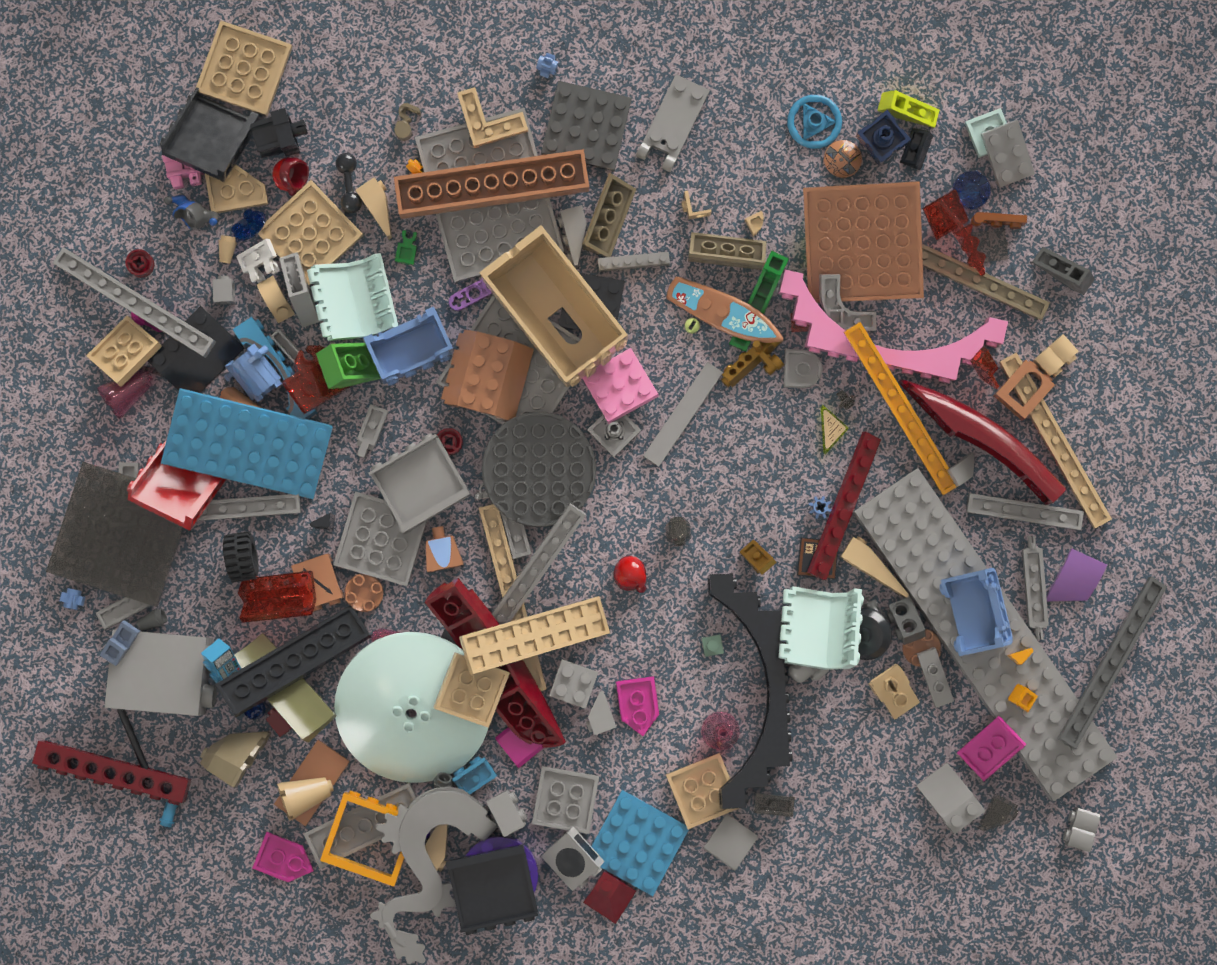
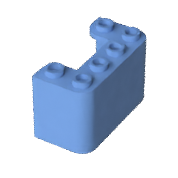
(409, 347)

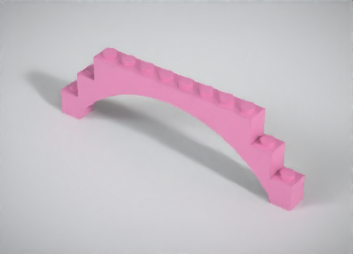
(829, 337)

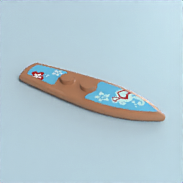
(722, 311)

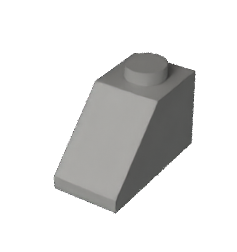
(600, 716)

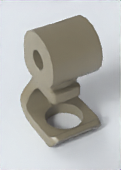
(402, 128)

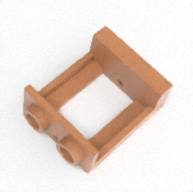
(1003, 396)

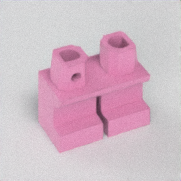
(177, 171)

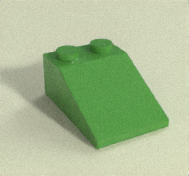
(347, 365)

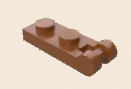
(998, 219)

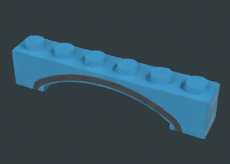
(251, 333)

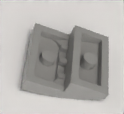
(730, 842)

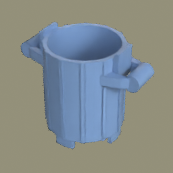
(253, 373)

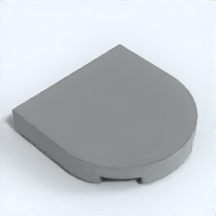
(801, 368)

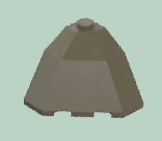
(233, 755)

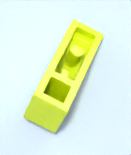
(908, 108)

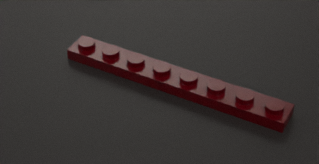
(844, 506)

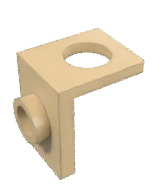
(686, 205)

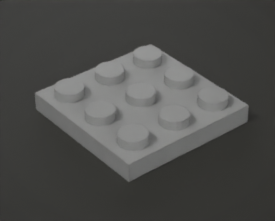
(565, 799)

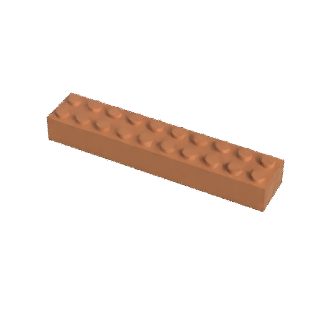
(491, 184)

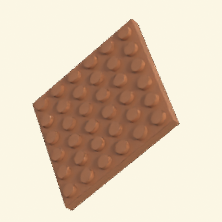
(867, 237)

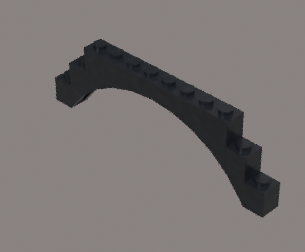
(774, 739)

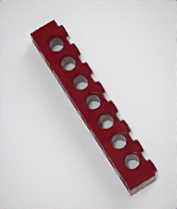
(46, 749)

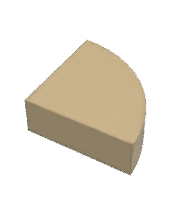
(755, 222)

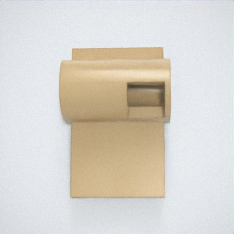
(894, 691)

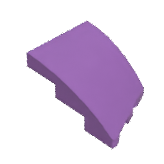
(1076, 578)

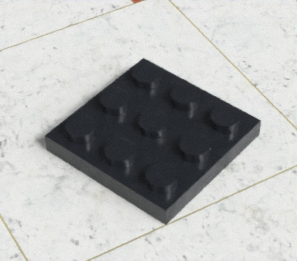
(607, 290)

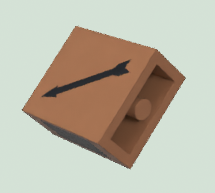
(325, 580)

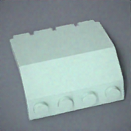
(352, 298)
(821, 628)

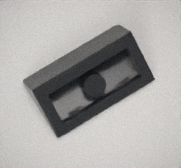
(917, 148)
(324, 522)

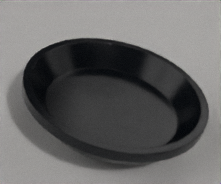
(875, 634)

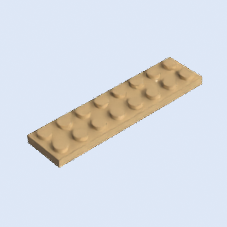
(534, 635)

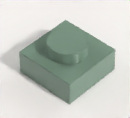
(712, 645)

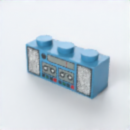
(220, 660)

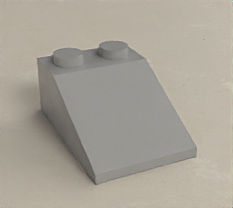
(950, 798)

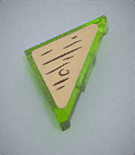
(831, 428)

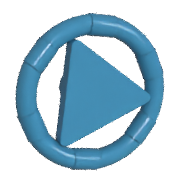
(814, 121)

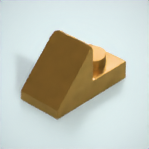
(757, 557)

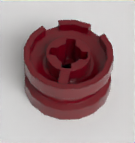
(144, 269)
(455, 436)

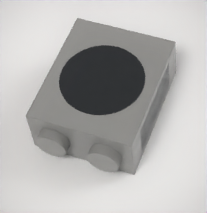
(573, 859)

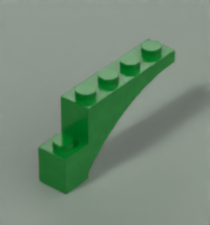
(764, 290)

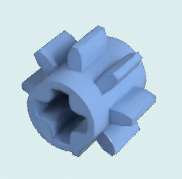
(547, 65)
(825, 509)
(72, 598)

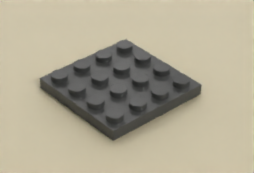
(587, 121)

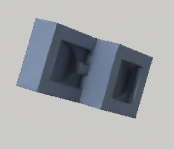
(120, 643)

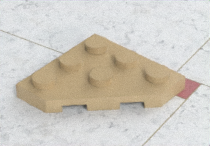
(237, 191)

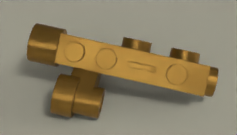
(749, 360)

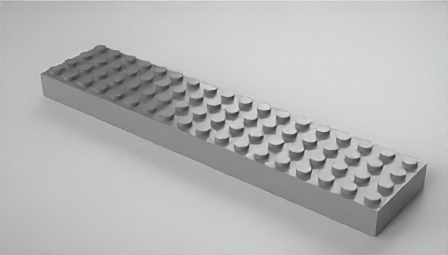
(927, 546)

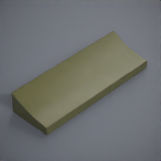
(297, 703)

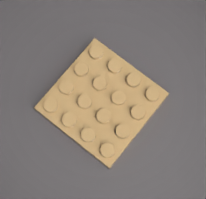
(244, 68)
(312, 228)

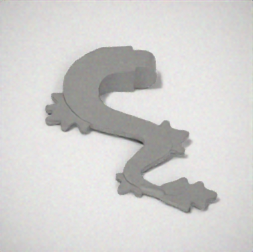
(408, 835)

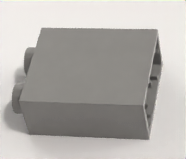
(162, 676)

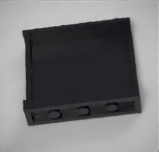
(208, 136)
(492, 889)

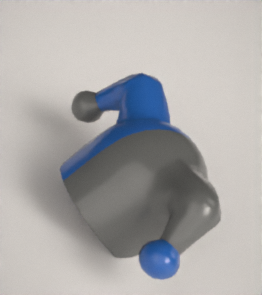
(191, 212)

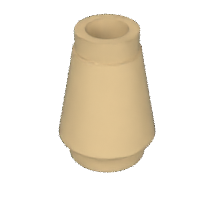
(226, 248)

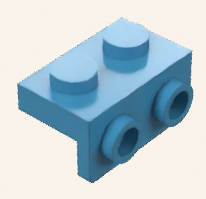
(474, 776)

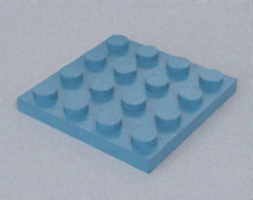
(638, 842)

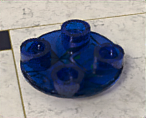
(972, 189)
(249, 225)

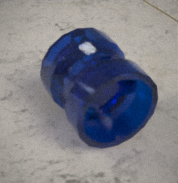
(256, 713)

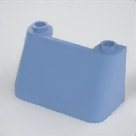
(978, 611)

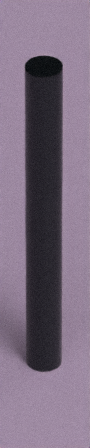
(133, 739)

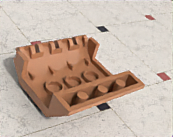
(487, 374)

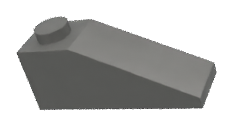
(1064, 270)

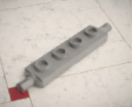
(1035, 587)

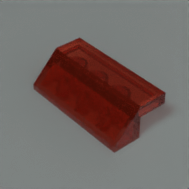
(277, 596)

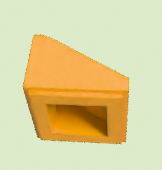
(1020, 656)
(1022, 697)

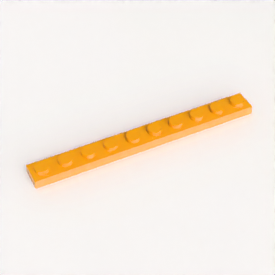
(900, 407)

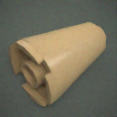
(303, 795)

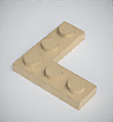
(485, 133)

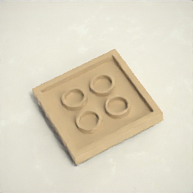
(124, 351)
(473, 695)
(698, 790)

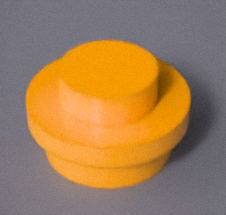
(414, 166)

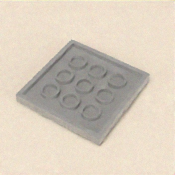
(375, 542)

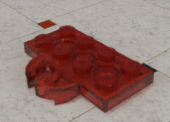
(308, 384)

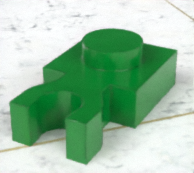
(406, 251)

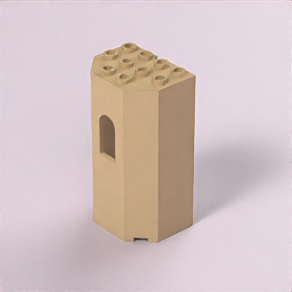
(536, 283)

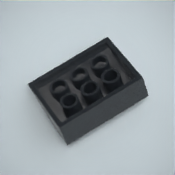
(189, 369)

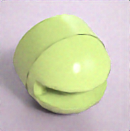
(696, 327)

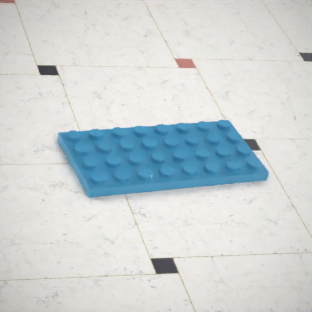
(246, 444)

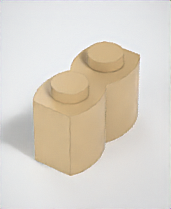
(1055, 356)

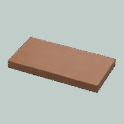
(319, 763)

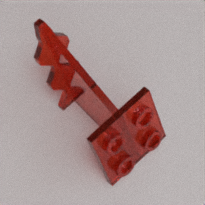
(948, 216)

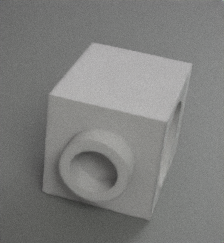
(224, 290)

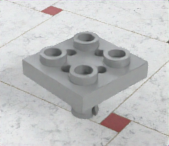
(614, 430)

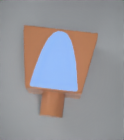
(442, 552)

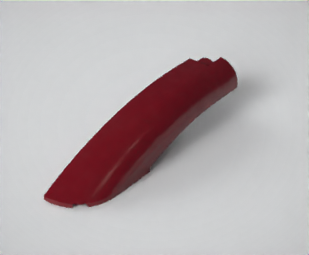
(990, 437)
(521, 701)

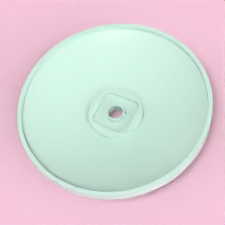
(372, 705)

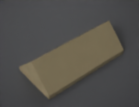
(608, 216)
(727, 251)

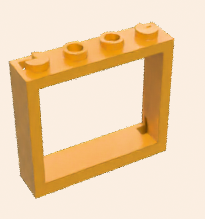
(327, 857)

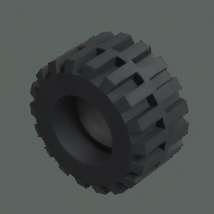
(240, 556)

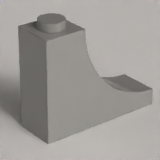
(299, 289)

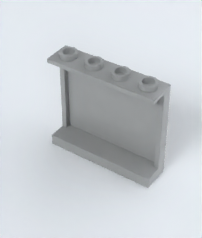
(419, 482)

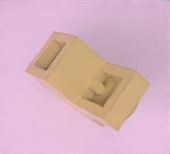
(275, 299)

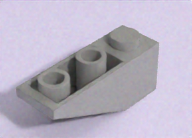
(575, 229)

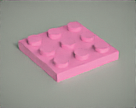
(620, 386)

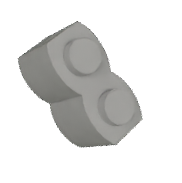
(1081, 829)

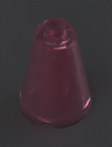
(124, 397)
(712, 726)

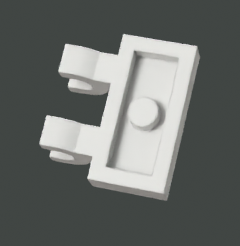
(255, 257)

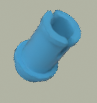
(168, 815)

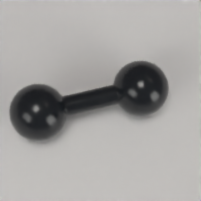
(350, 201)

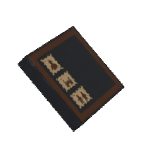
(806, 552)

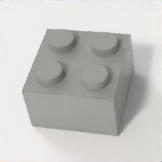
(573, 683)
(506, 812)

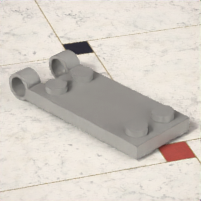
(674, 120)

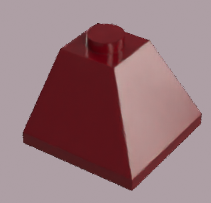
(609, 896)

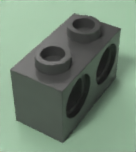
(910, 619)

